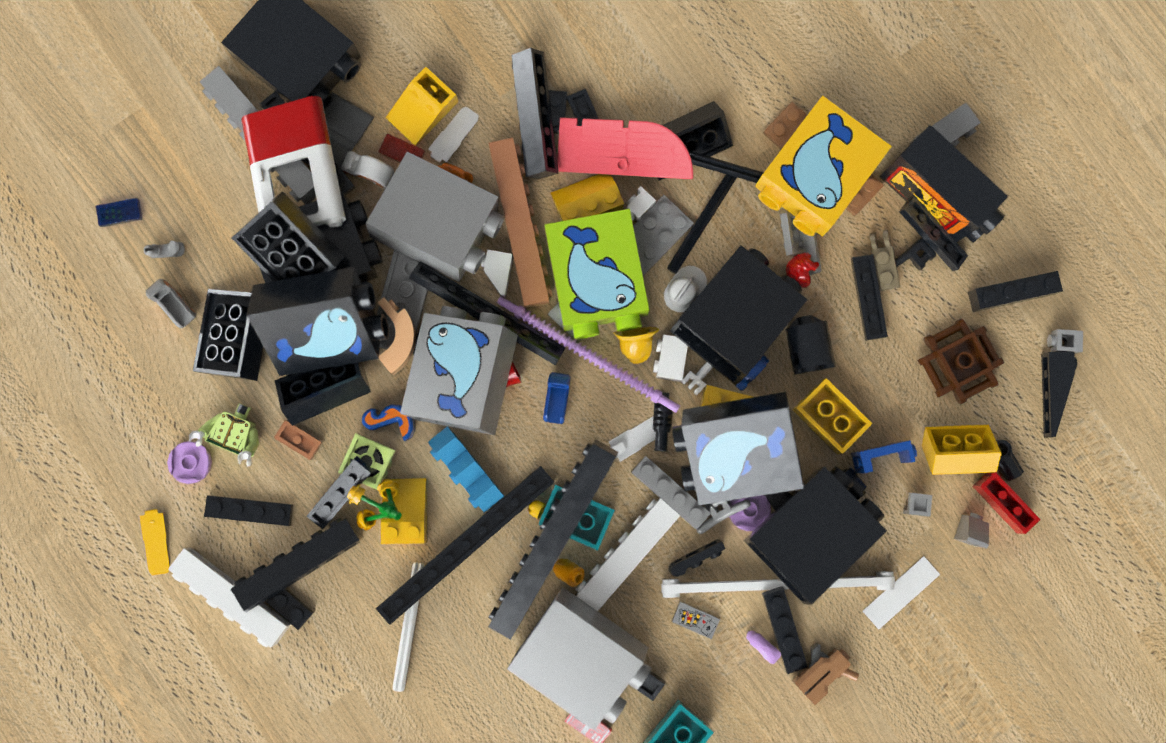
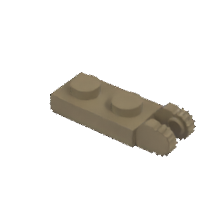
(885, 262)

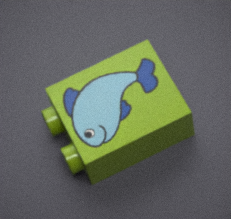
(597, 273)

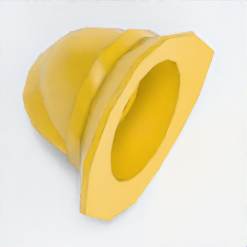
(636, 343)

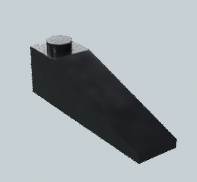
(1057, 378)

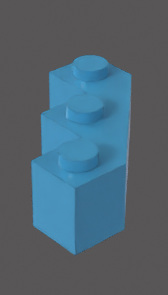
(465, 469)

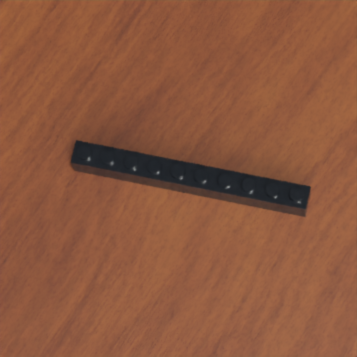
(553, 538)

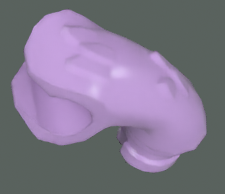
(767, 650)

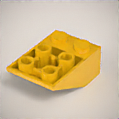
(421, 106)

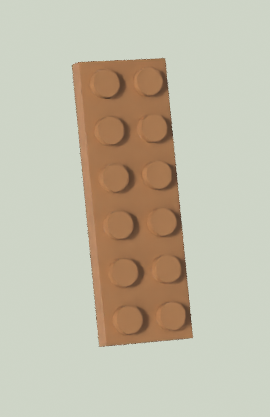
(783, 128)

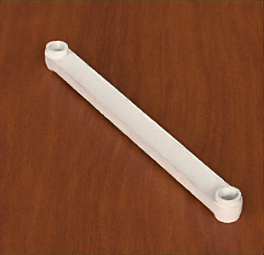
(672, 588)

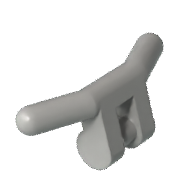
(718, 516)

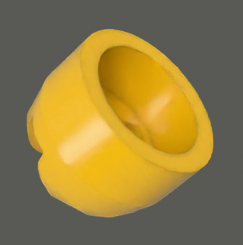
(536, 509)

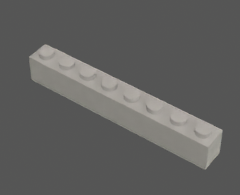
(236, 105)

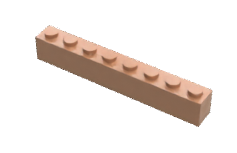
(519, 223)

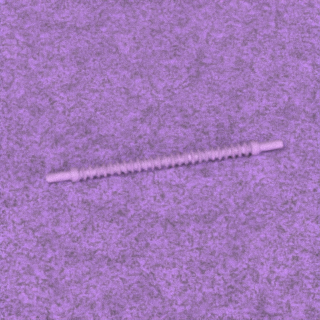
(656, 395)

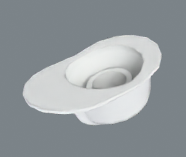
(684, 288)

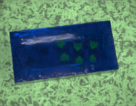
(119, 212)

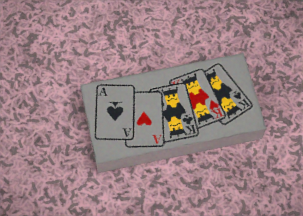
(695, 620)

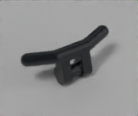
(911, 253)

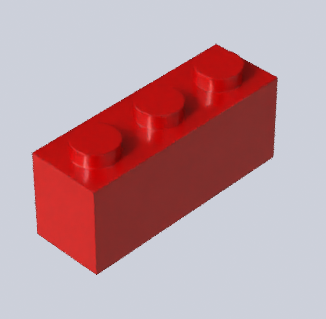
(1006, 503)

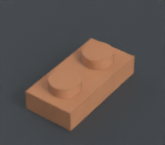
(298, 440)

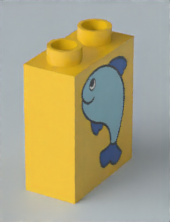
(821, 168)

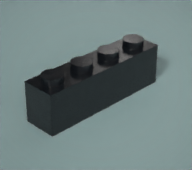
(1015, 291)

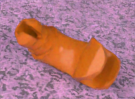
(457, 171)

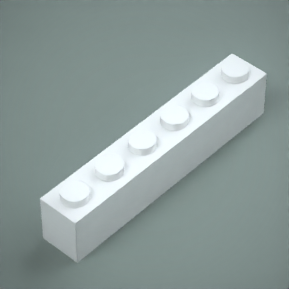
(627, 555)
(216, 587)

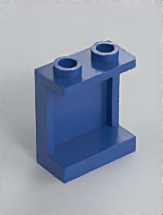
(862, 459)

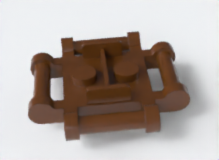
(961, 361)

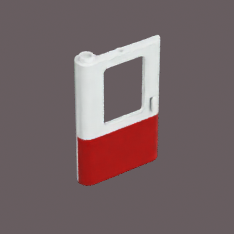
(288, 135)

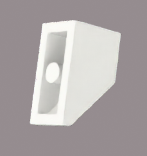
(498, 269)

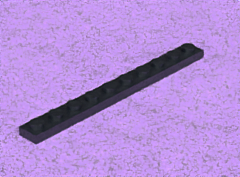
(464, 545)

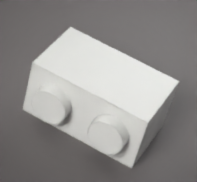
(671, 358)

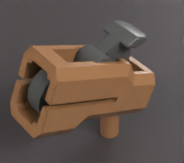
(822, 672)

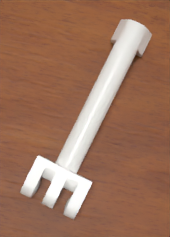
(697, 378)

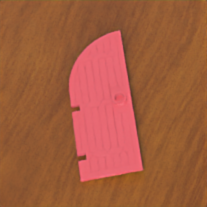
(611, 149)

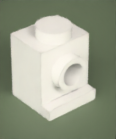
(640, 204)

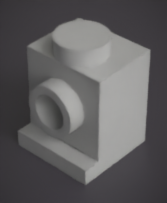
(1072, 341)

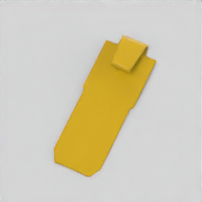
(155, 541)

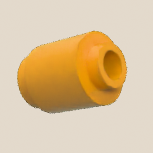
(568, 572)

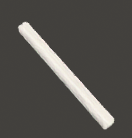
(406, 640)

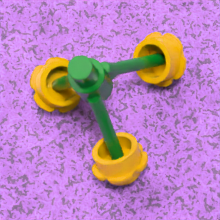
(367, 519)

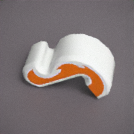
(367, 168)

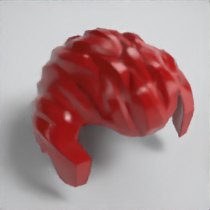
(798, 268)

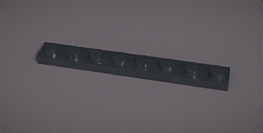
(474, 305)

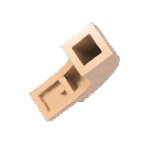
(405, 337)

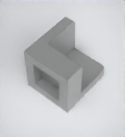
(919, 504)

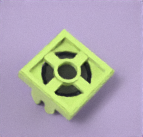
(374, 455)

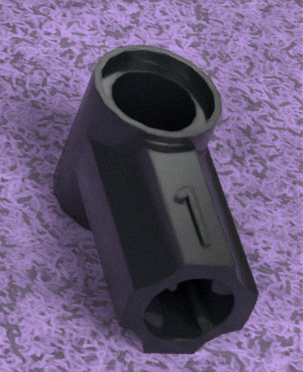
(1008, 463)

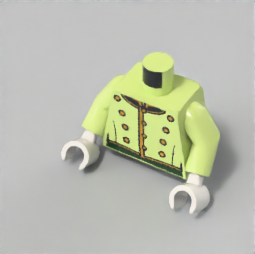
(230, 433)

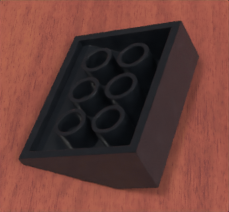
(286, 242)
(227, 338)

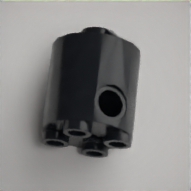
(809, 345)

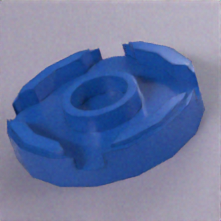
(755, 371)

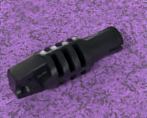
(662, 425)

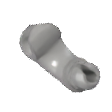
(172, 249)

